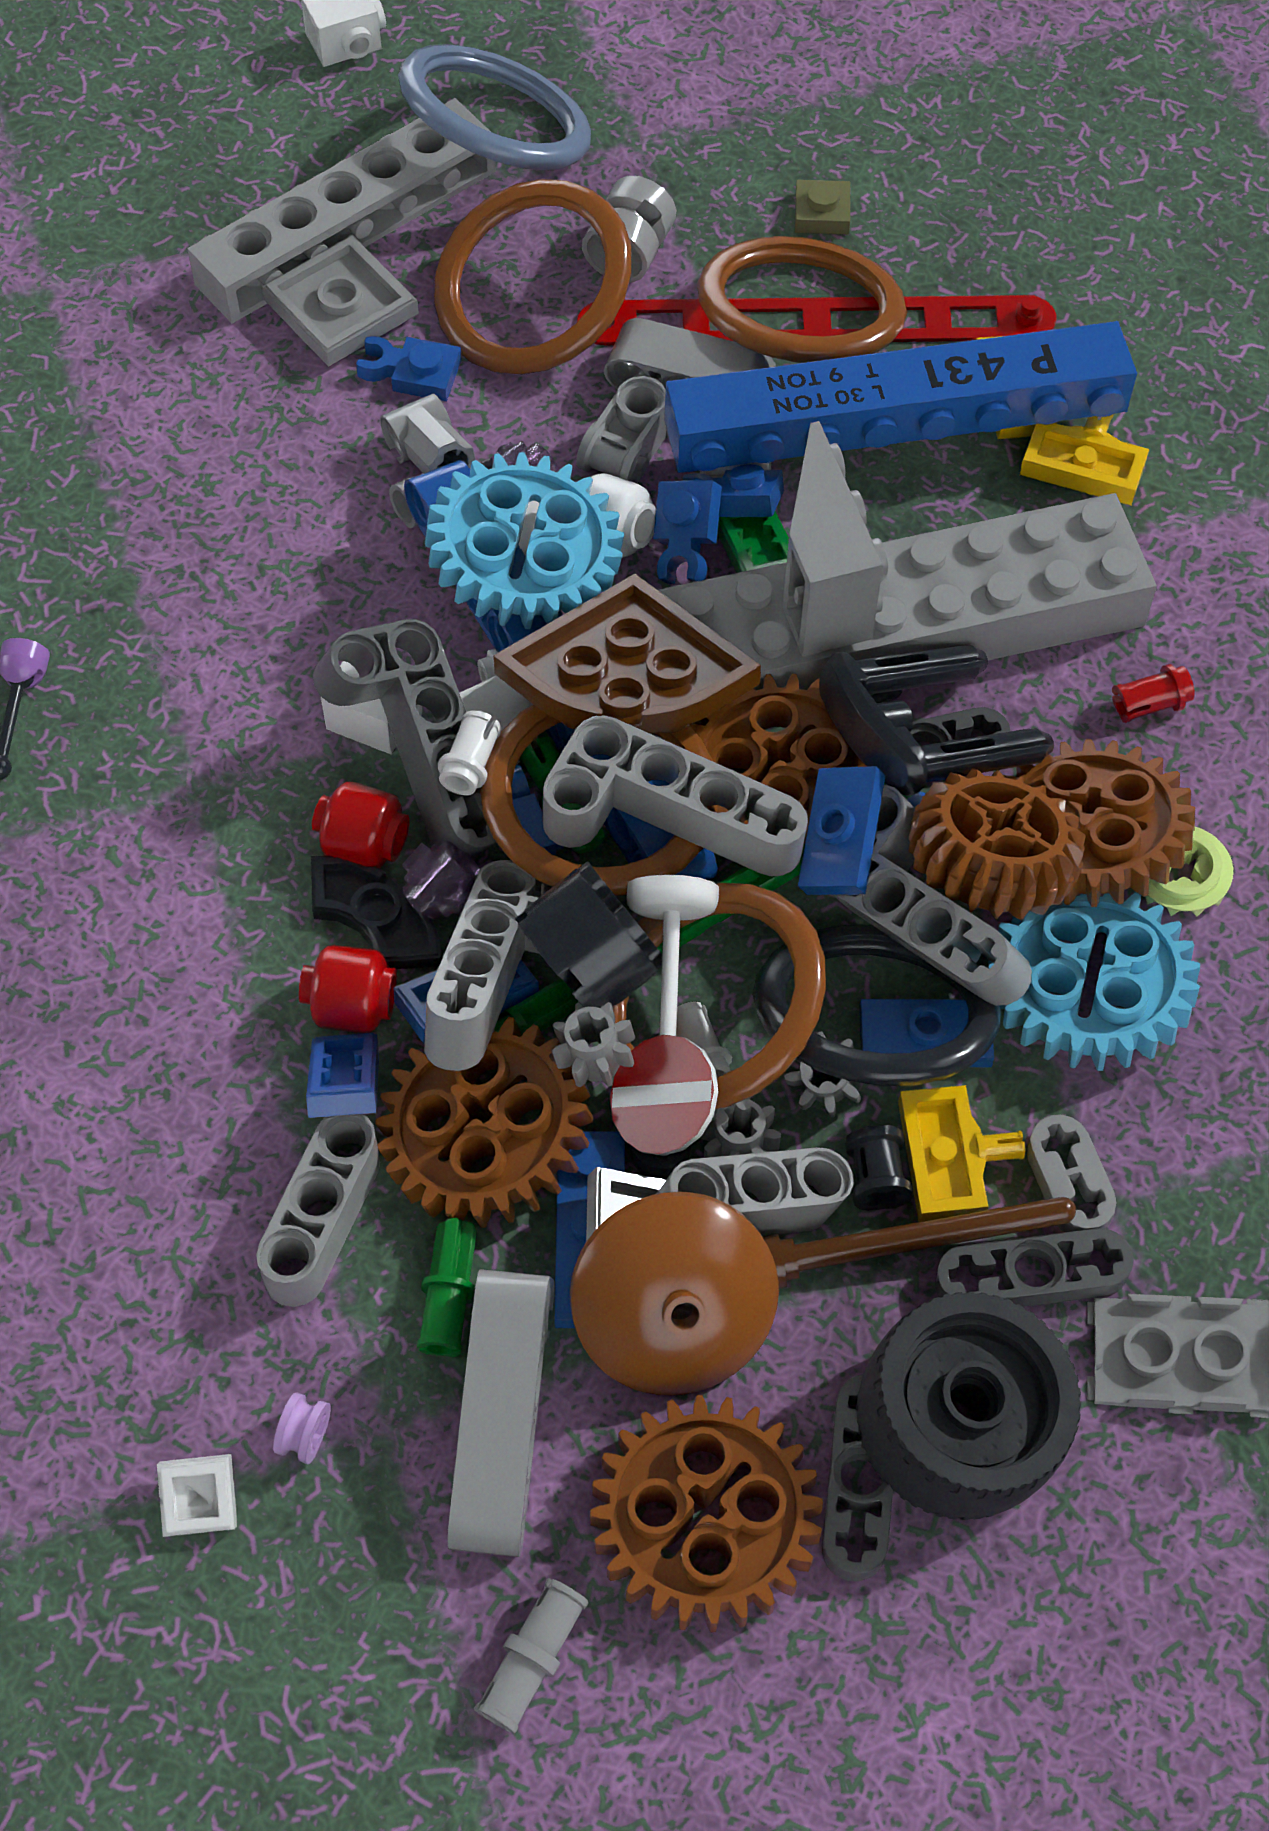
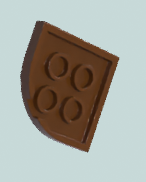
(629, 660)

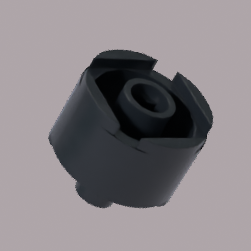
(590, 939)

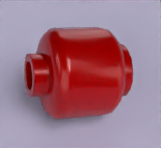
(361, 825)
(348, 989)

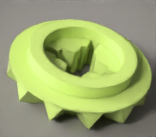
(1210, 878)

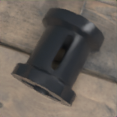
(878, 1167)

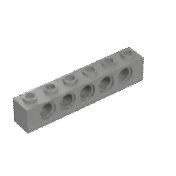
(356, 197)

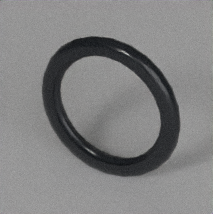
(868, 1066)

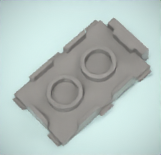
(1181, 1353)

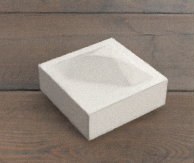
(197, 1495)

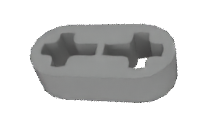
(1084, 1171)

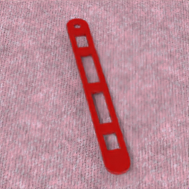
(1013, 313)

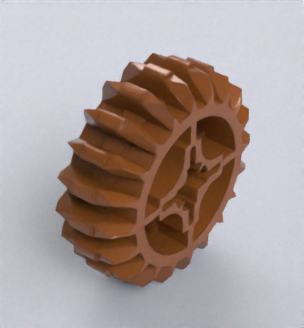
(996, 843)

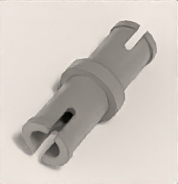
(531, 1655)

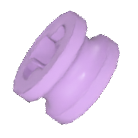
(301, 1428)

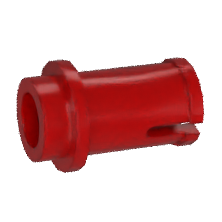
(1154, 693)

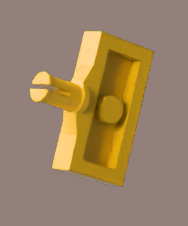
(1085, 459)
(949, 1151)

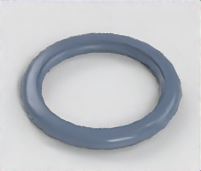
(478, 140)

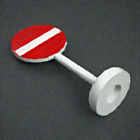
(672, 1085)

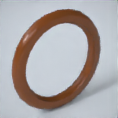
(810, 252)
(575, 339)
(533, 858)
(807, 996)

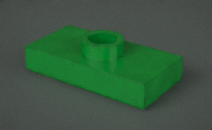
(753, 541)

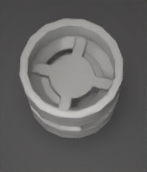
(647, 217)

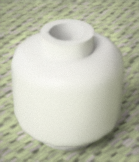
(634, 508)

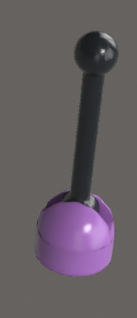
(22, 667)

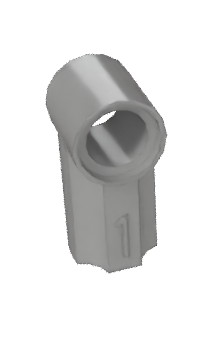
(425, 435)

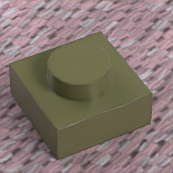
(822, 207)

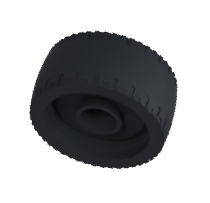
(997, 1366)

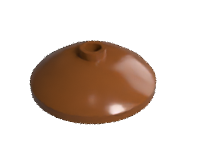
(664, 1255)

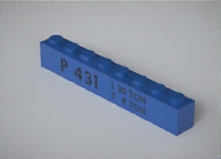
(899, 396)

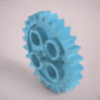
(480, 525)
(1153, 986)

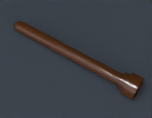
(792, 1257)

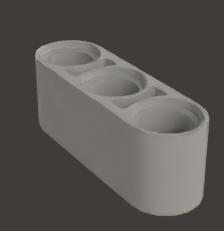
(675, 354)
(776, 1181)
(321, 1237)

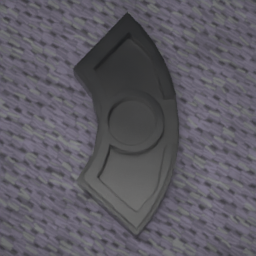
(376, 909)

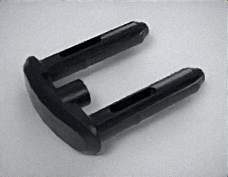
(882, 730)

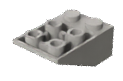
(830, 556)

